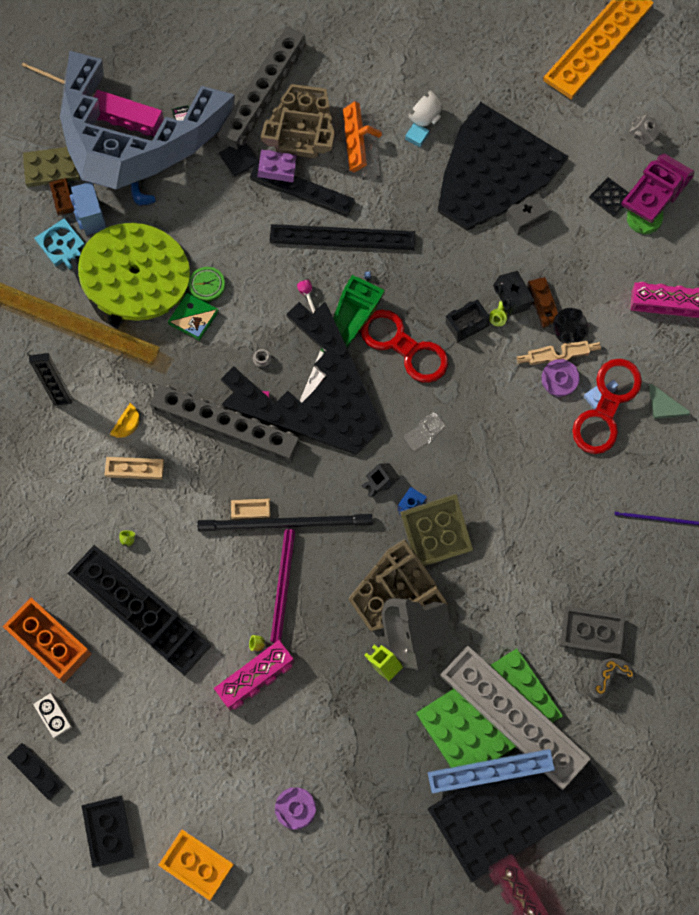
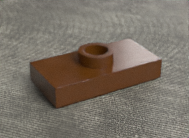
(61, 196)

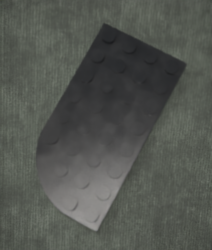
(511, 814)

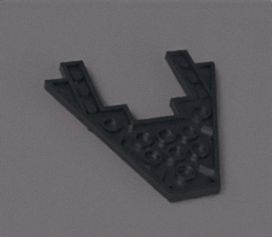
(335, 412)

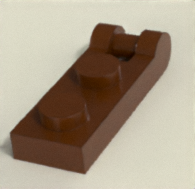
(543, 301)

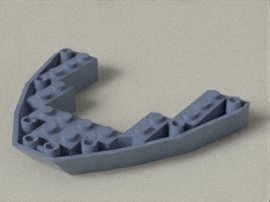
(120, 158)

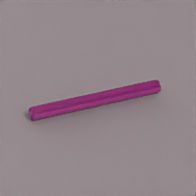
(282, 587)

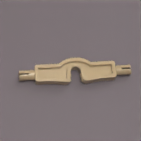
(548, 354)

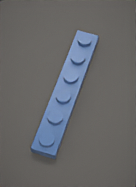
(491, 771)

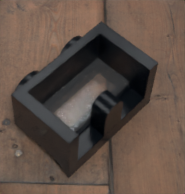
(467, 320)

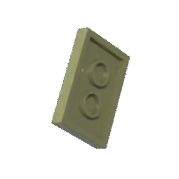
(48, 166)

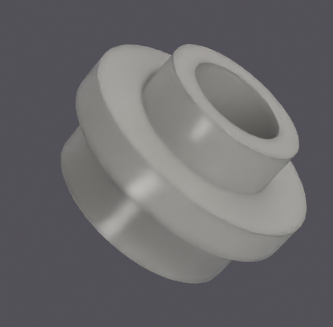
(261, 353)

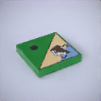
(193, 316)

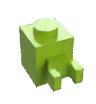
(384, 662)

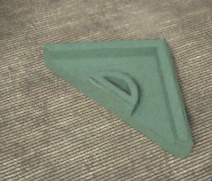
(665, 406)

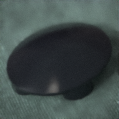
(570, 325)

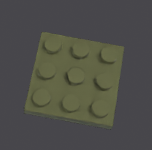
(437, 530)

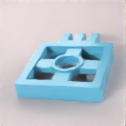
(68, 254)

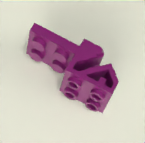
(660, 183)

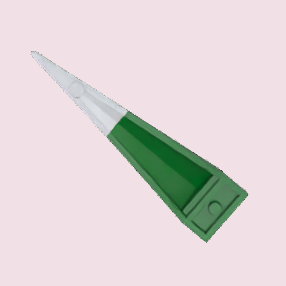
(352, 313)

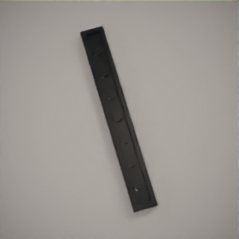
(342, 237)

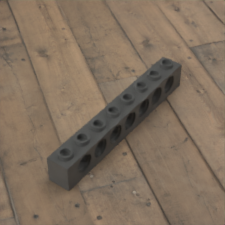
(276, 63)
(195, 418)

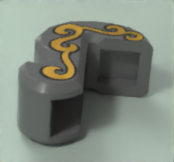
(605, 674)

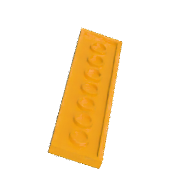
(596, 45)

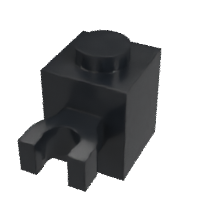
(381, 478)

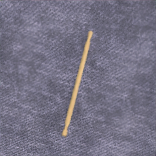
(45, 74)

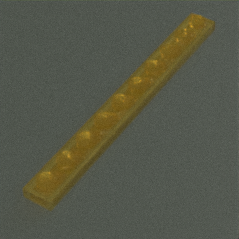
(78, 324)

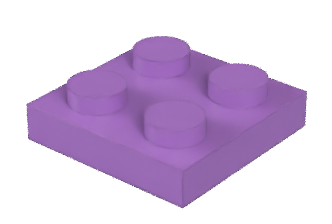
(277, 165)

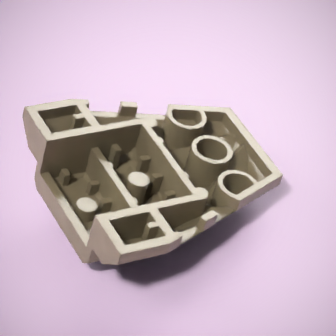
(300, 123)
(394, 576)

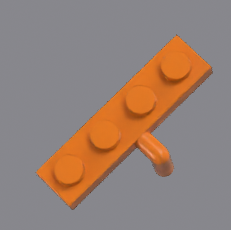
(355, 136)

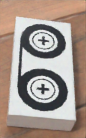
(52, 716)

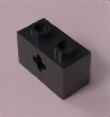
(513, 293)

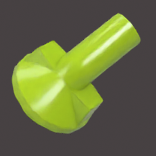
(498, 316)

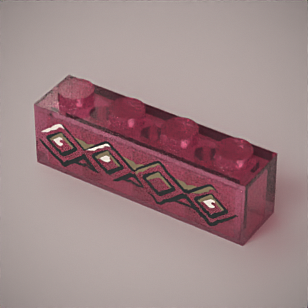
(516, 887)

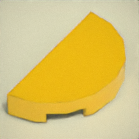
(127, 423)

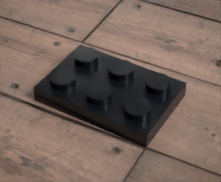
(107, 831)

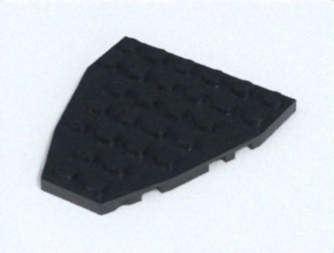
(494, 168)

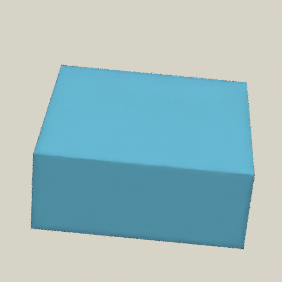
(417, 135)

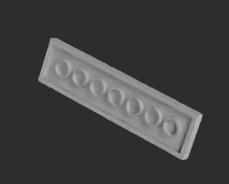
(513, 714)

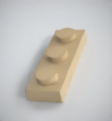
(134, 468)

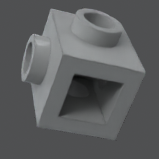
(645, 129)

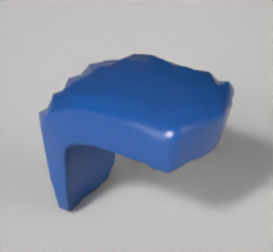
(139, 198)

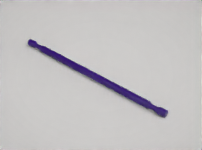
(657, 518)

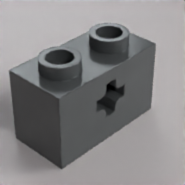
(527, 214)

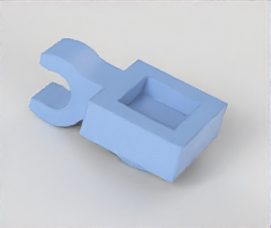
(594, 394)

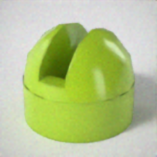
(127, 537)
(256, 643)

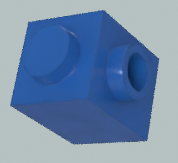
(411, 499)

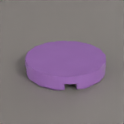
(560, 377)
(295, 808)

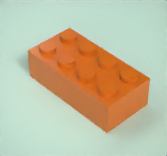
(47, 640)

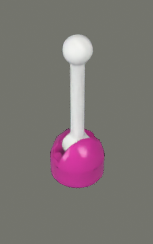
(305, 288)

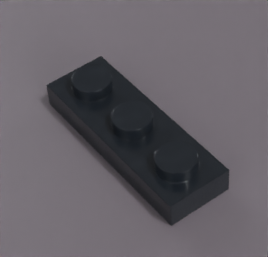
(36, 771)

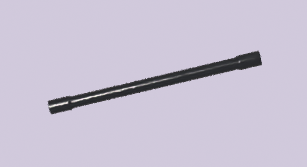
(213, 525)

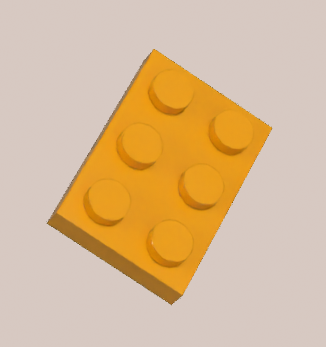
(196, 865)

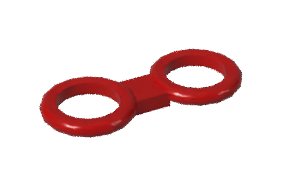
(406, 347)
(607, 406)

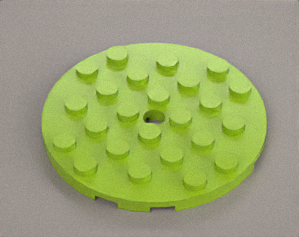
(138, 296)

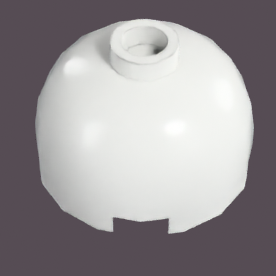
(426, 110)

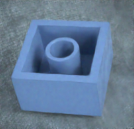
(87, 208)

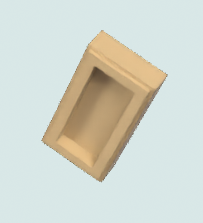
(250, 509)

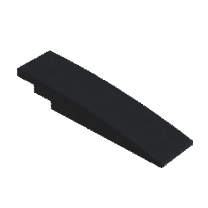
(139, 610)

